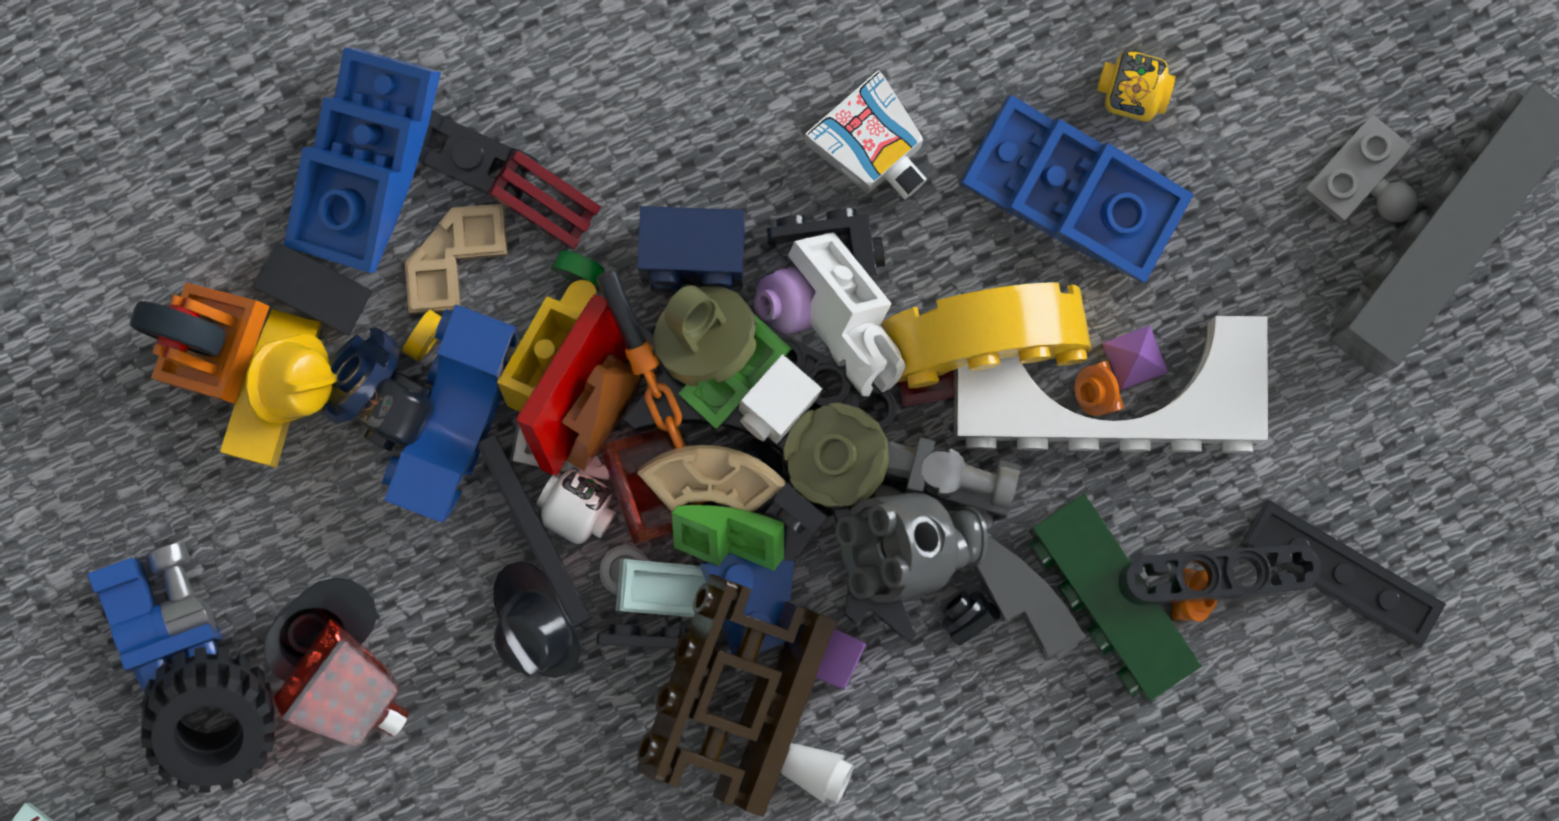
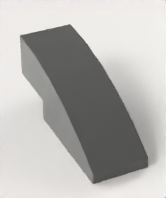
(1020, 590)

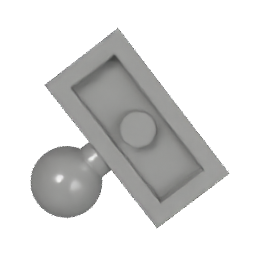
(1361, 172)

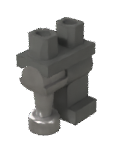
(950, 479)

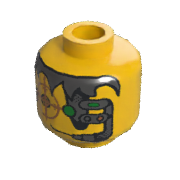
(1136, 86)

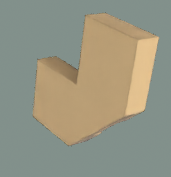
(461, 235)

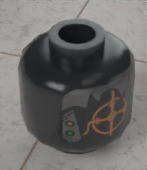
(396, 412)

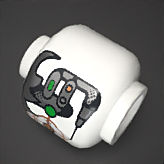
(576, 506)

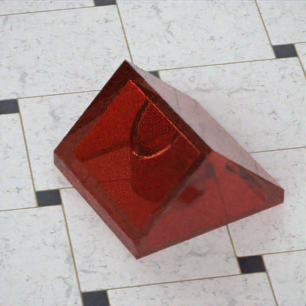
(643, 510)

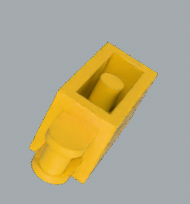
(542, 342)

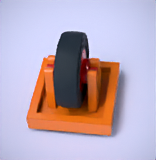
(202, 339)

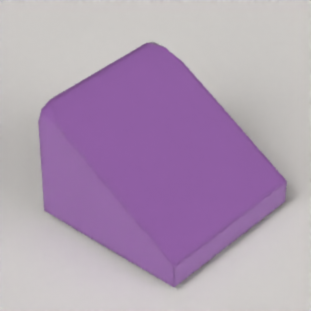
(840, 659)

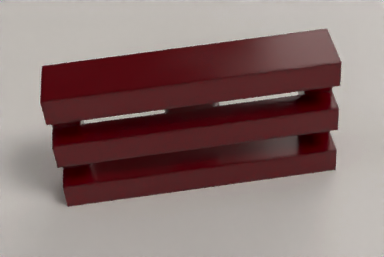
(579, 222)

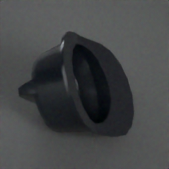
(306, 617)
(532, 624)

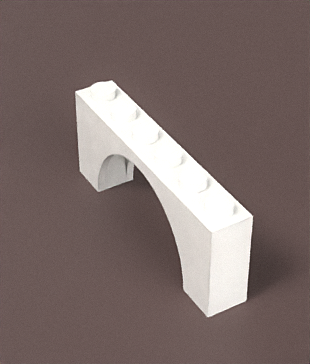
(1219, 405)

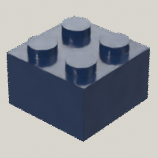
(690, 247)

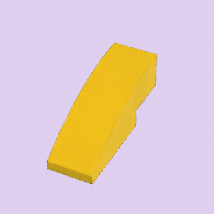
(247, 434)

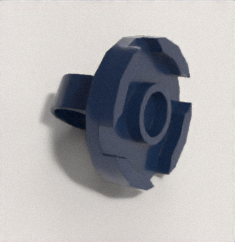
(359, 370)

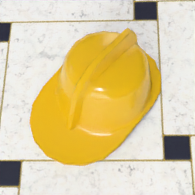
(289, 379)

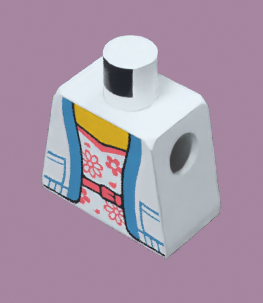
(870, 139)

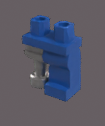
(149, 631)

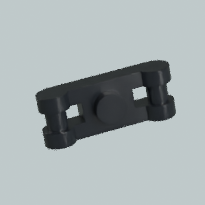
(467, 155)

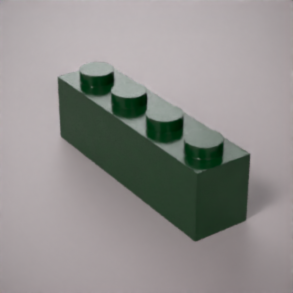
(1090, 566)

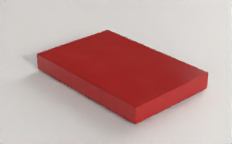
(563, 382)

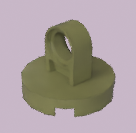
(705, 334)
(836, 455)

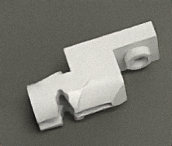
(848, 312)

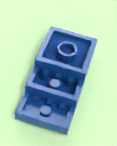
(361, 159)
(1076, 189)

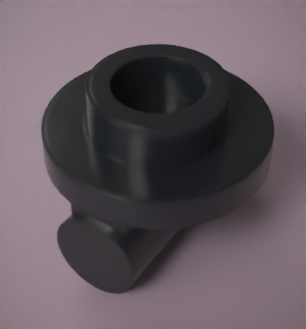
(968, 616)

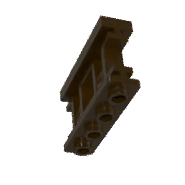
(771, 709)

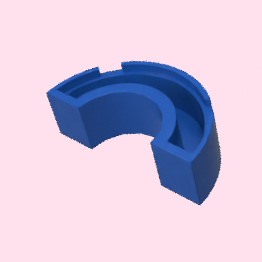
(464, 408)

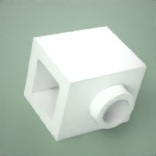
(778, 400)

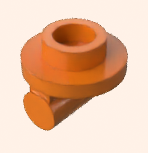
(1098, 390)
(1198, 610)

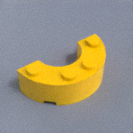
(991, 325)

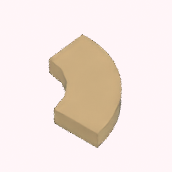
(711, 475)

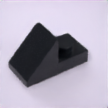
(800, 519)

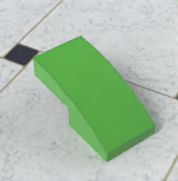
(720, 400)
(718, 530)

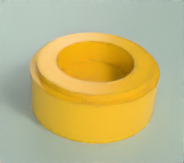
(422, 337)

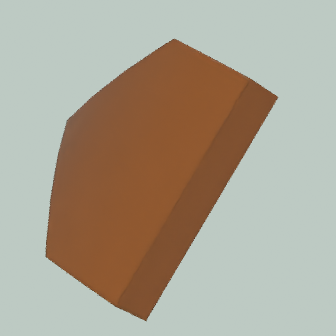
(600, 408)

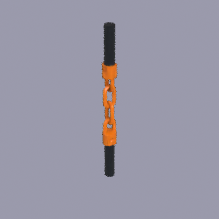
(642, 358)

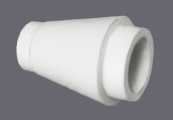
(817, 771)

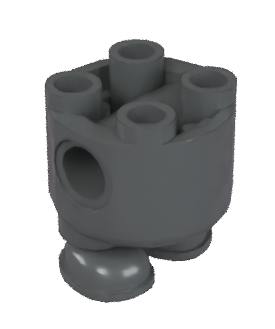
(908, 545)

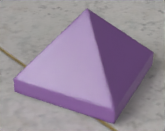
(1135, 358)

